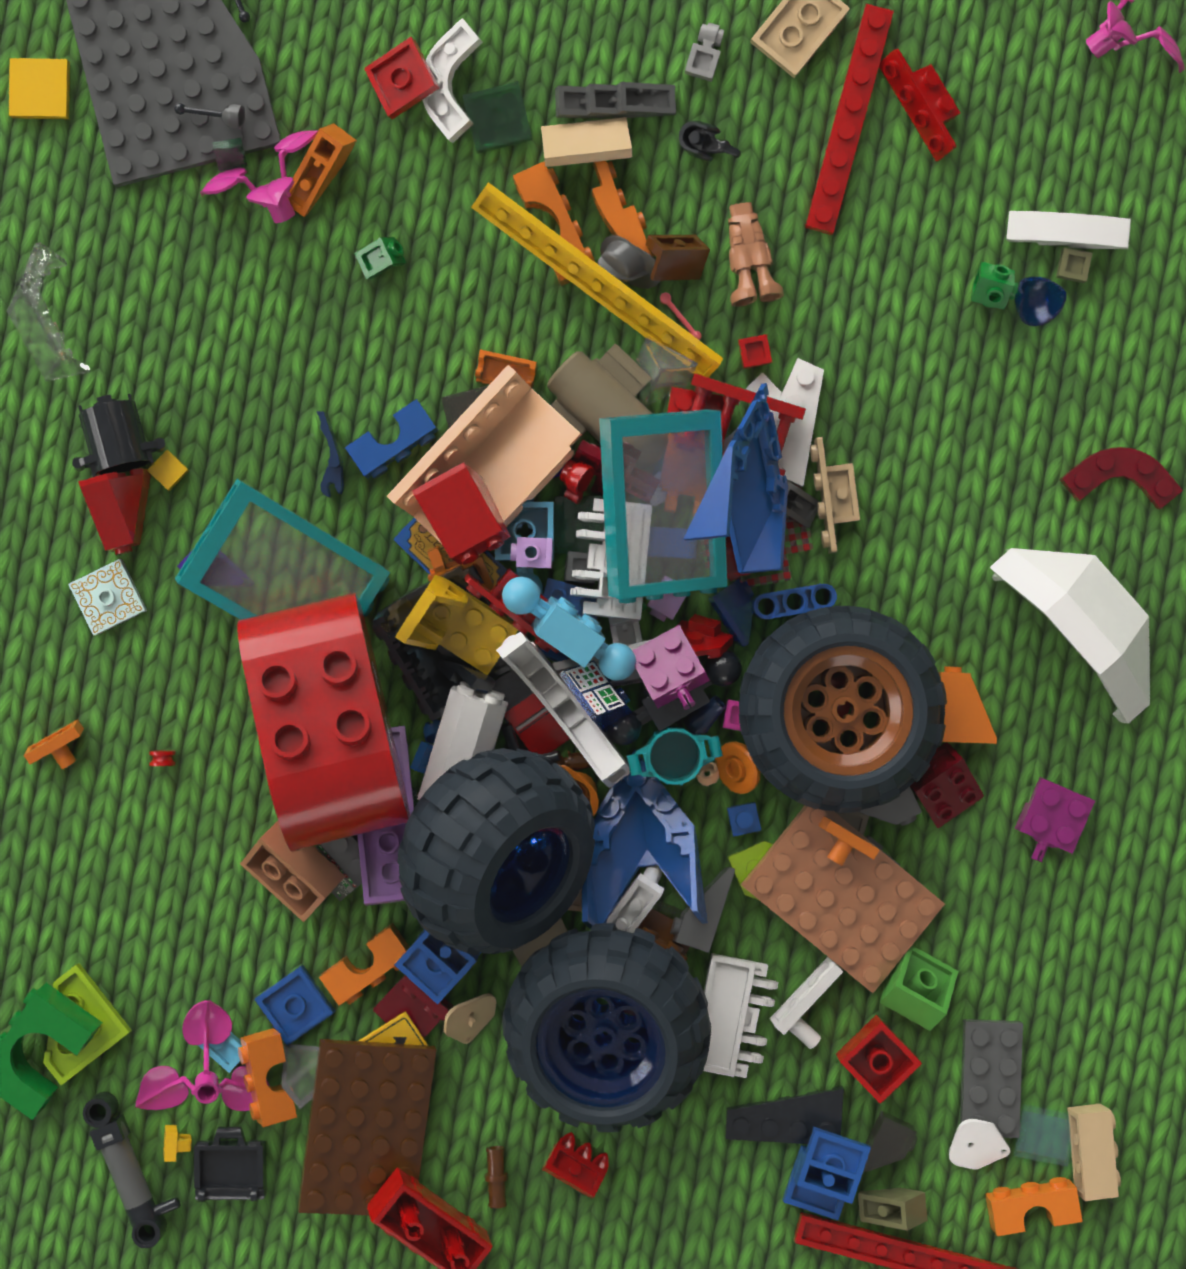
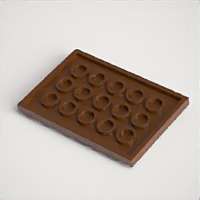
(364, 1122)

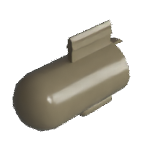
(598, 389)

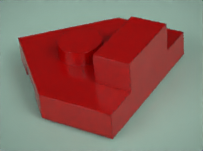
(706, 636)

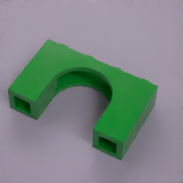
(45, 1013)

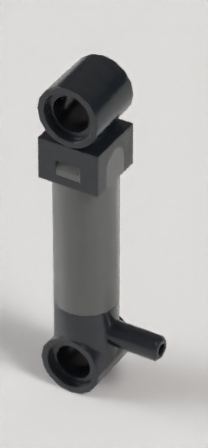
(112, 1138)

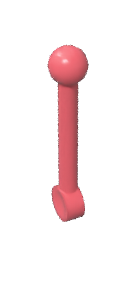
(665, 298)

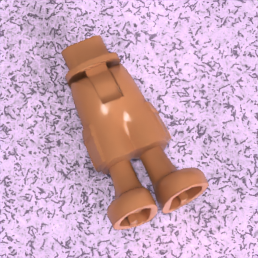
(750, 253)

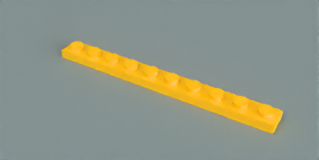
(592, 278)

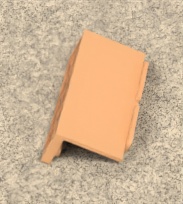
(506, 439)

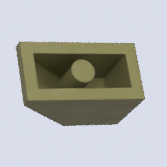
(893, 1207)

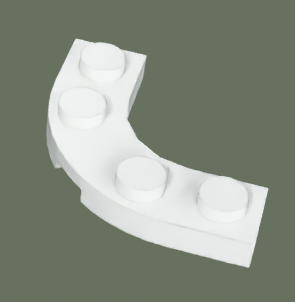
(443, 62)

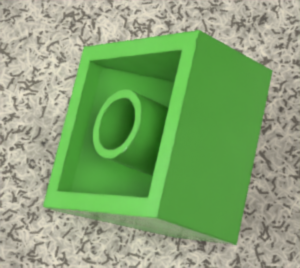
(920, 988)

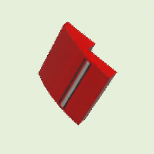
(536, 726)

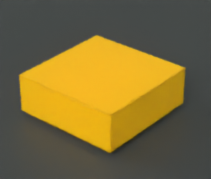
(168, 470)

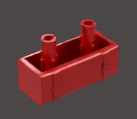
(428, 1224)

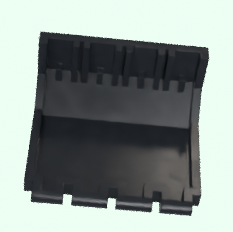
(420, 663)

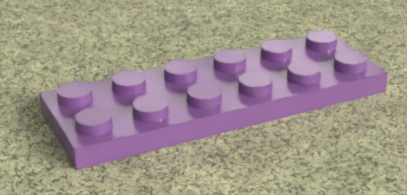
(380, 847)

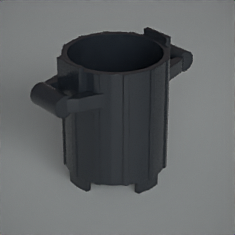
(114, 438)

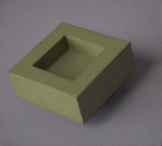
(1074, 265)

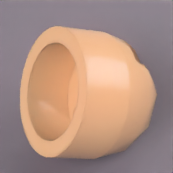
(710, 779)

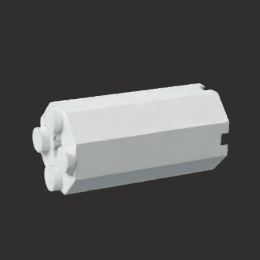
(466, 728)

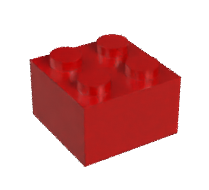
(878, 1059)

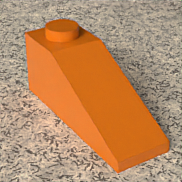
(319, 167)

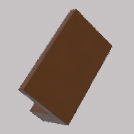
(677, 257)

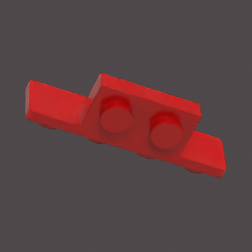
(924, 101)
(520, 622)

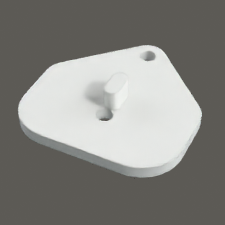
(985, 1146)

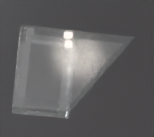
(666, 369)
(299, 1072)

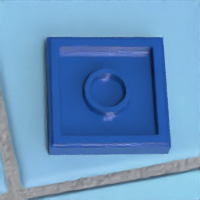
(294, 1005)

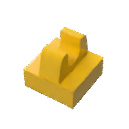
(175, 1143)

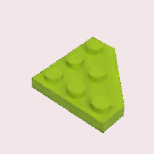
(83, 991)

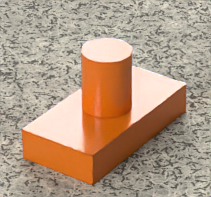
(56, 745)
(846, 842)

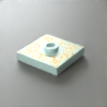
(107, 597)

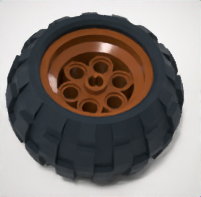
(904, 697)

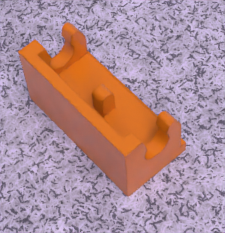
(493, 363)

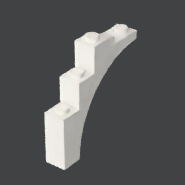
(558, 699)

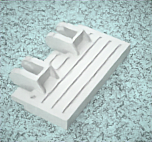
(605, 605)
(728, 997)

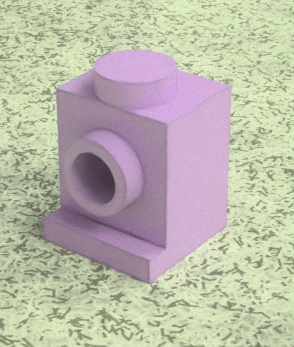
(543, 557)

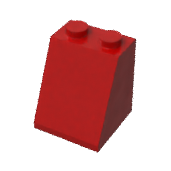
(462, 513)

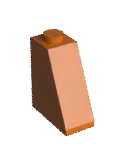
(964, 712)

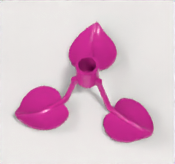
(1116, 27)
(271, 195)
(164, 1089)

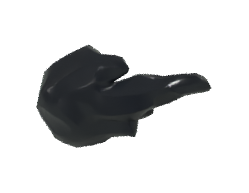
(699, 139)

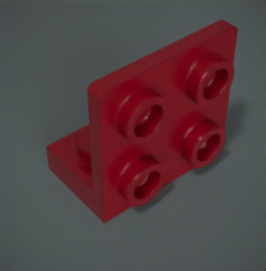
(947, 786)
(419, 1006)

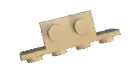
(837, 494)

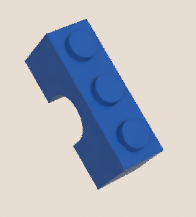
(414, 429)

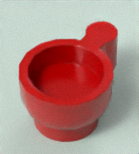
(577, 479)

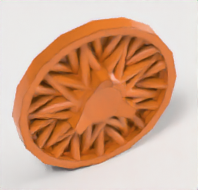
(737, 768)

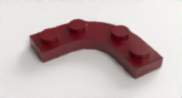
(1123, 463)

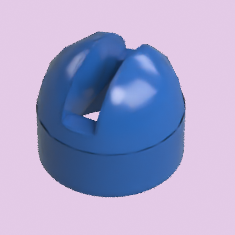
(431, 730)

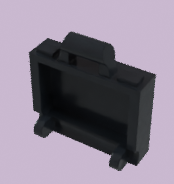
(230, 1167)

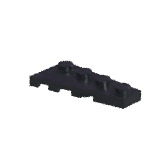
(787, 1118)

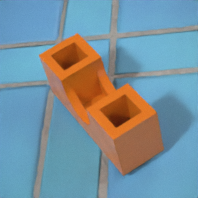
(346, 981)
(259, 1054)
(1009, 1206)

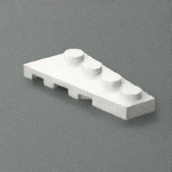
(803, 391)

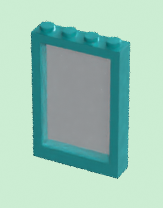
(651, 491)
(270, 559)

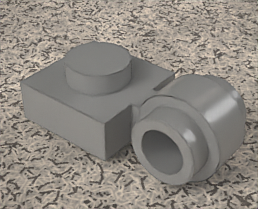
(702, 58)

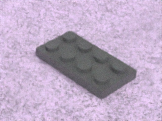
(992, 1073)

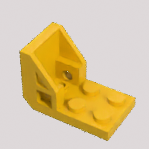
(457, 622)

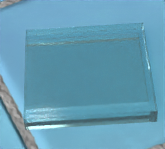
(1044, 1135)

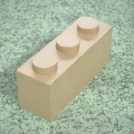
(1094, 1152)

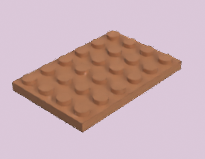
(853, 912)

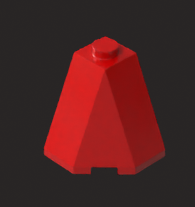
(118, 507)

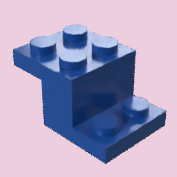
(434, 965)
(826, 1173)

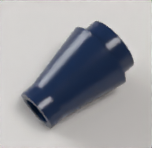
(702, 719)

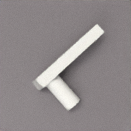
(637, 900)
(789, 1014)

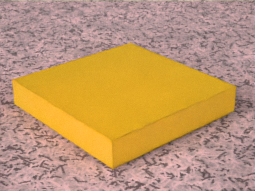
(39, 88)

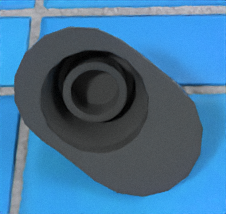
(627, 262)

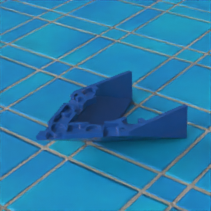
(748, 494)
(639, 829)

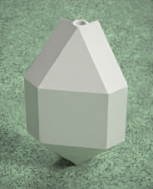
(1091, 614)

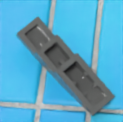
(615, 101)

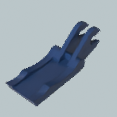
(334, 470)

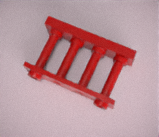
(732, 397)

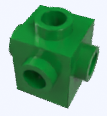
(994, 285)

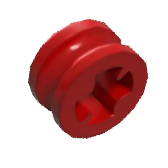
(162, 758)

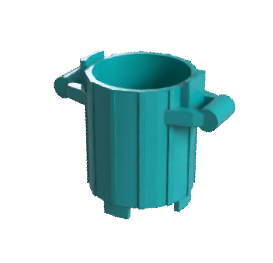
(674, 755)

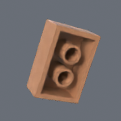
(295, 878)

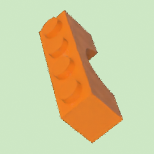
(539, 191)

